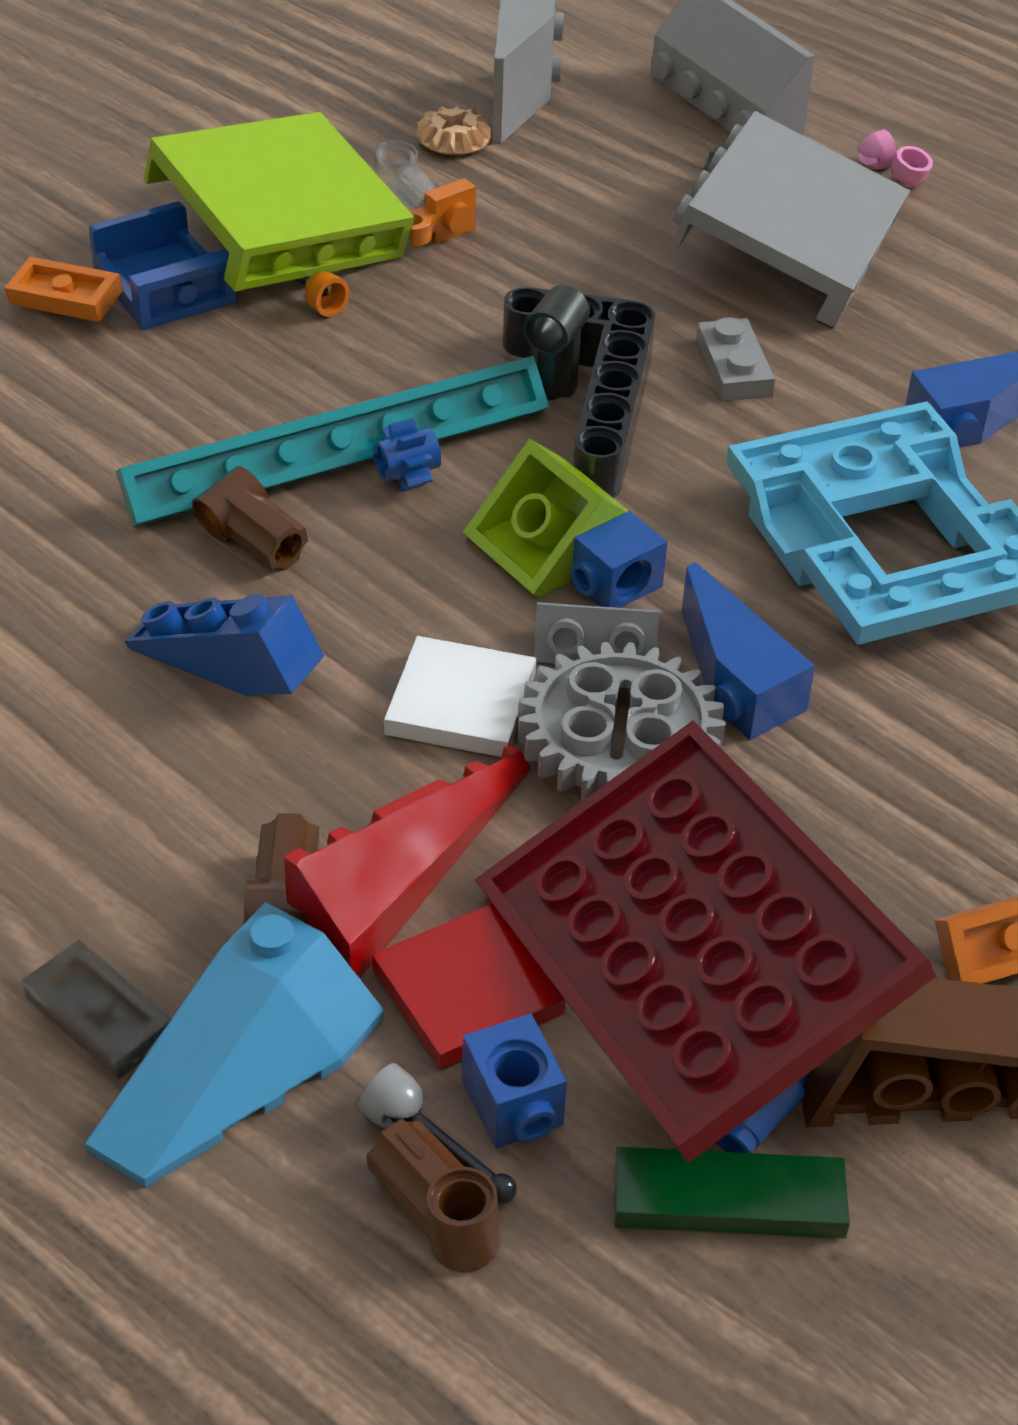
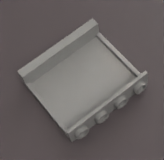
(794, 208)

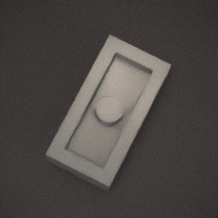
(735, 359)

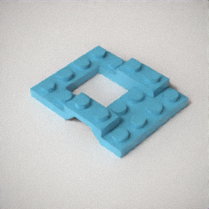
(818, 474)

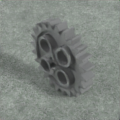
(572, 713)

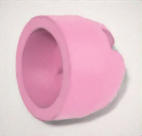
(877, 150)
(911, 166)

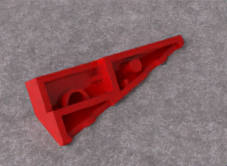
(377, 877)

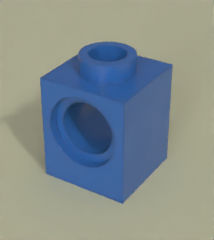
(618, 561)
(508, 1057)

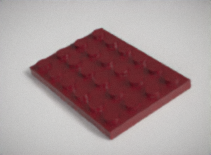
(702, 937)

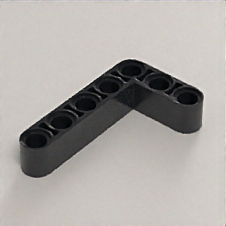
(619, 348)

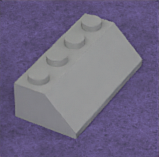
(732, 64)

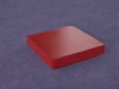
(463, 981)

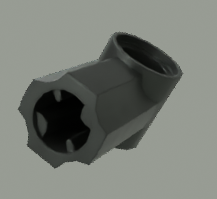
(555, 337)

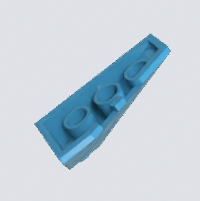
(249, 1031)

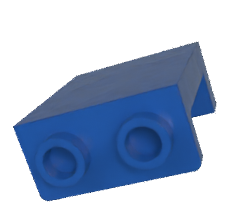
(160, 265)

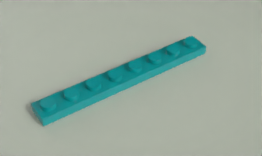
(332, 438)

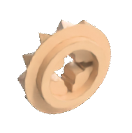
(454, 131)

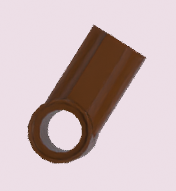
(241, 510)
(276, 840)
(437, 1193)

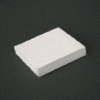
(459, 696)

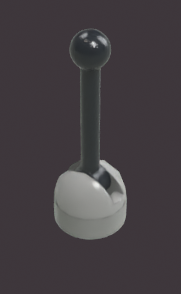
(397, 1095)

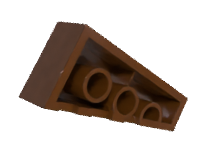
(937, 1050)

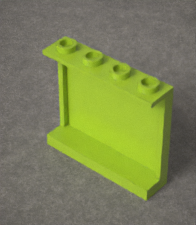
(283, 197)

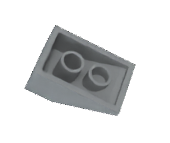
(524, 62)

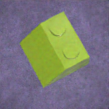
(536, 514)

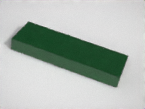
(731, 1192)

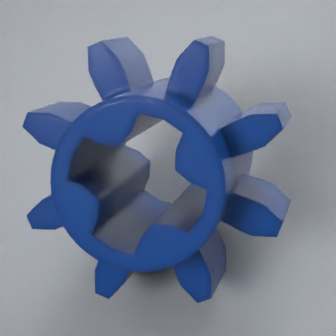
(406, 454)

